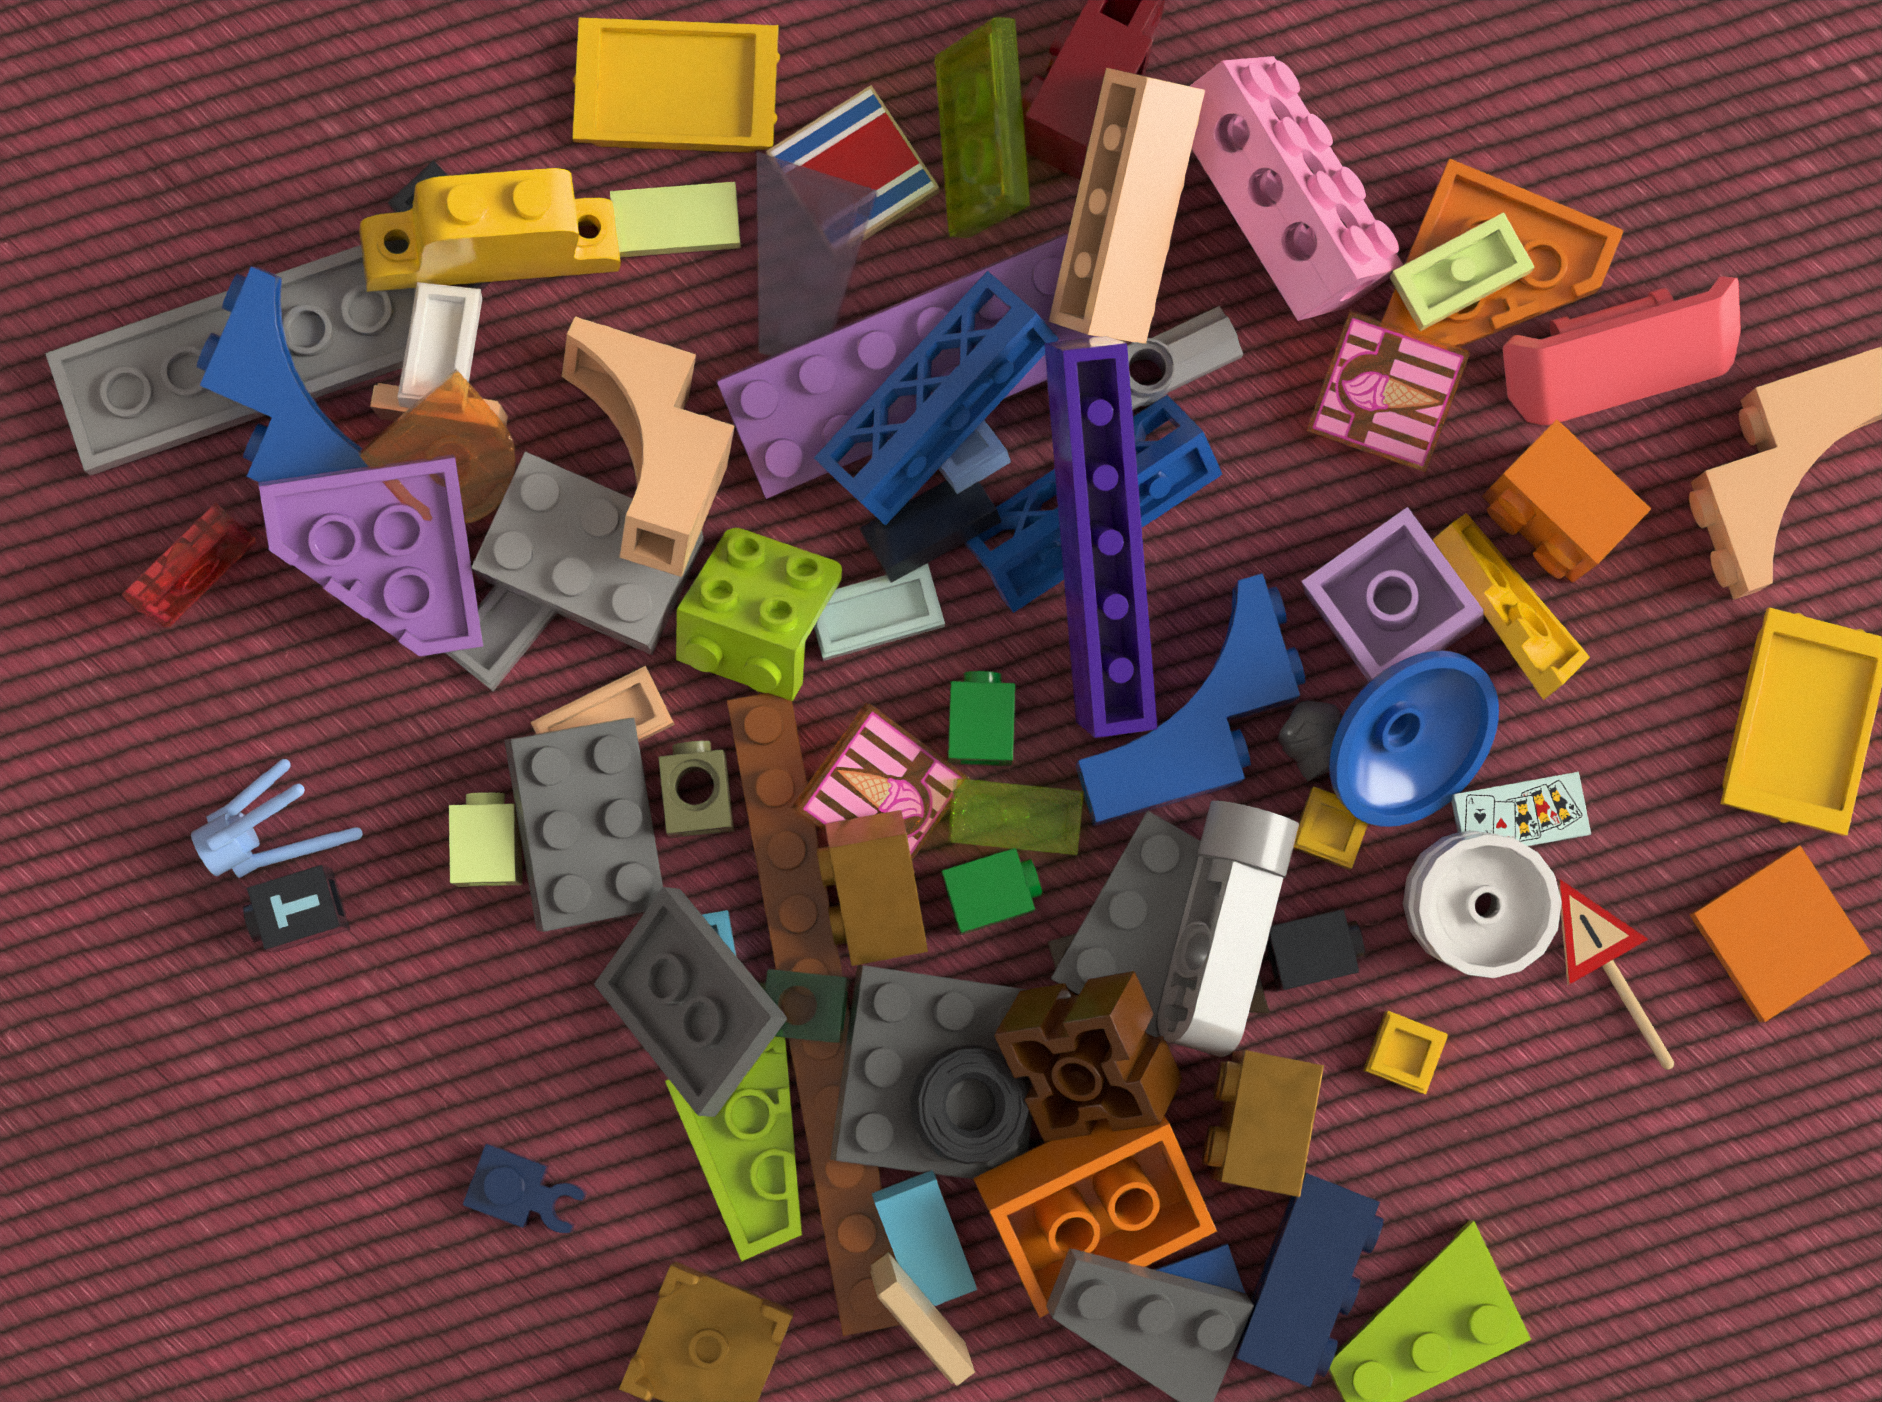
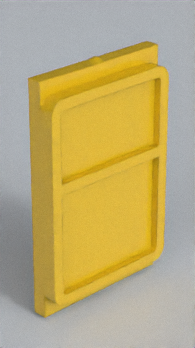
(675, 85)
(1804, 722)

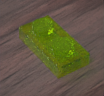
(1015, 816)

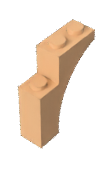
(1792, 428)
(673, 451)

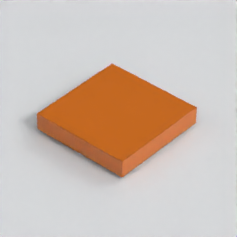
(1780, 934)

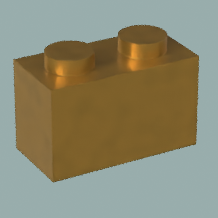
(875, 888)

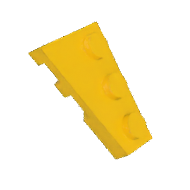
(1514, 610)

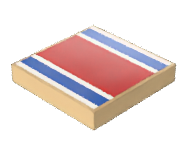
(866, 148)

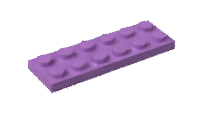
(806, 394)

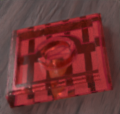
(189, 566)

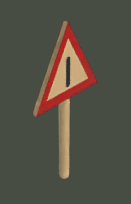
(1593, 940)

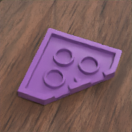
(380, 552)

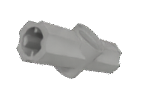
(1185, 354)

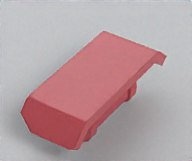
(1623, 353)

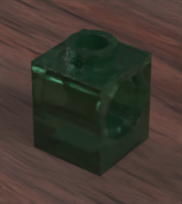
(831, 999)

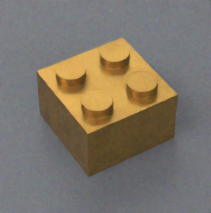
(1263, 1121)

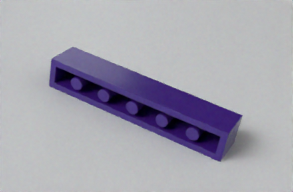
(1101, 535)

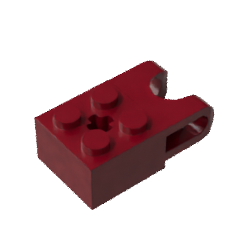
(1064, 104)

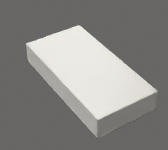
(438, 338)

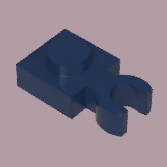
(512, 1188)

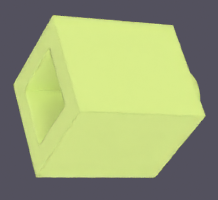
(484, 842)

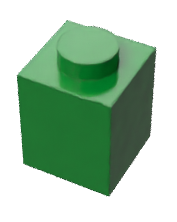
(981, 720)
(991, 890)

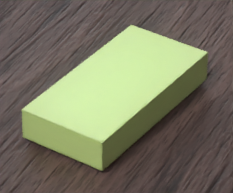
(676, 219)

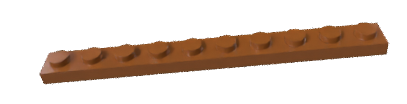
(804, 943)

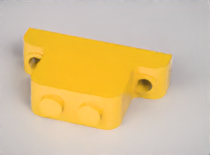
(490, 232)

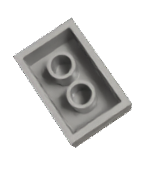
(561, 549)

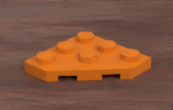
(1564, 245)

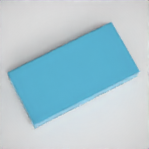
(925, 1238)

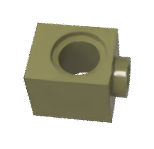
(700, 819)

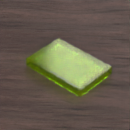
(982, 128)

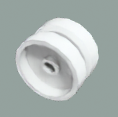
(1443, 897)

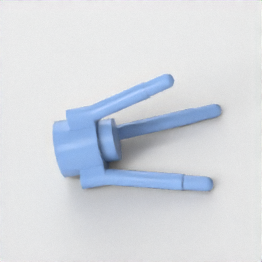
(230, 835)

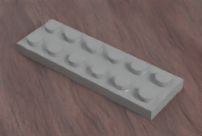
(141, 384)

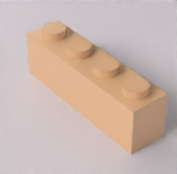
(1126, 206)

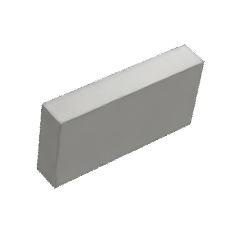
(507, 630)

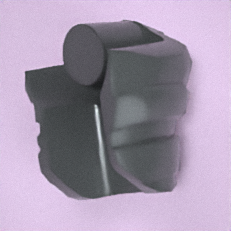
(1310, 736)

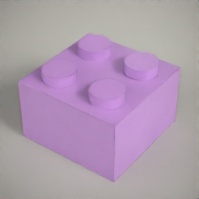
(1393, 597)

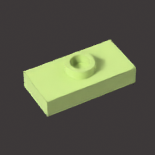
(1461, 271)

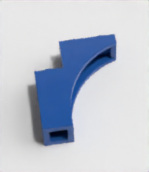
(257, 370)
(1195, 747)

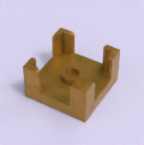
(706, 1342)

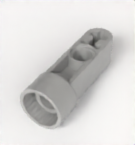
(1225, 927)

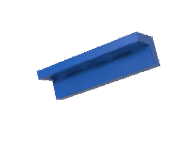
(951, 411)
(1166, 474)

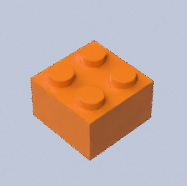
(1564, 504)

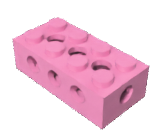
(1275, 196)

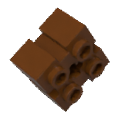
(1089, 1056)

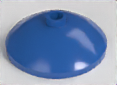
(1413, 738)

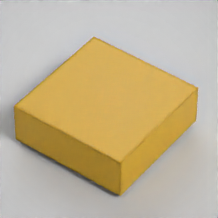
(1329, 830)
(1405, 1052)

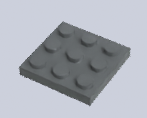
(892, 1034)

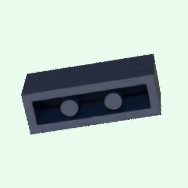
(1308, 1280)

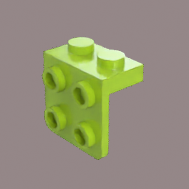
(755, 611)

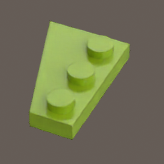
(751, 1154)
(1433, 1328)

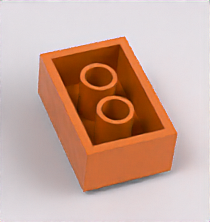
(1098, 1194)

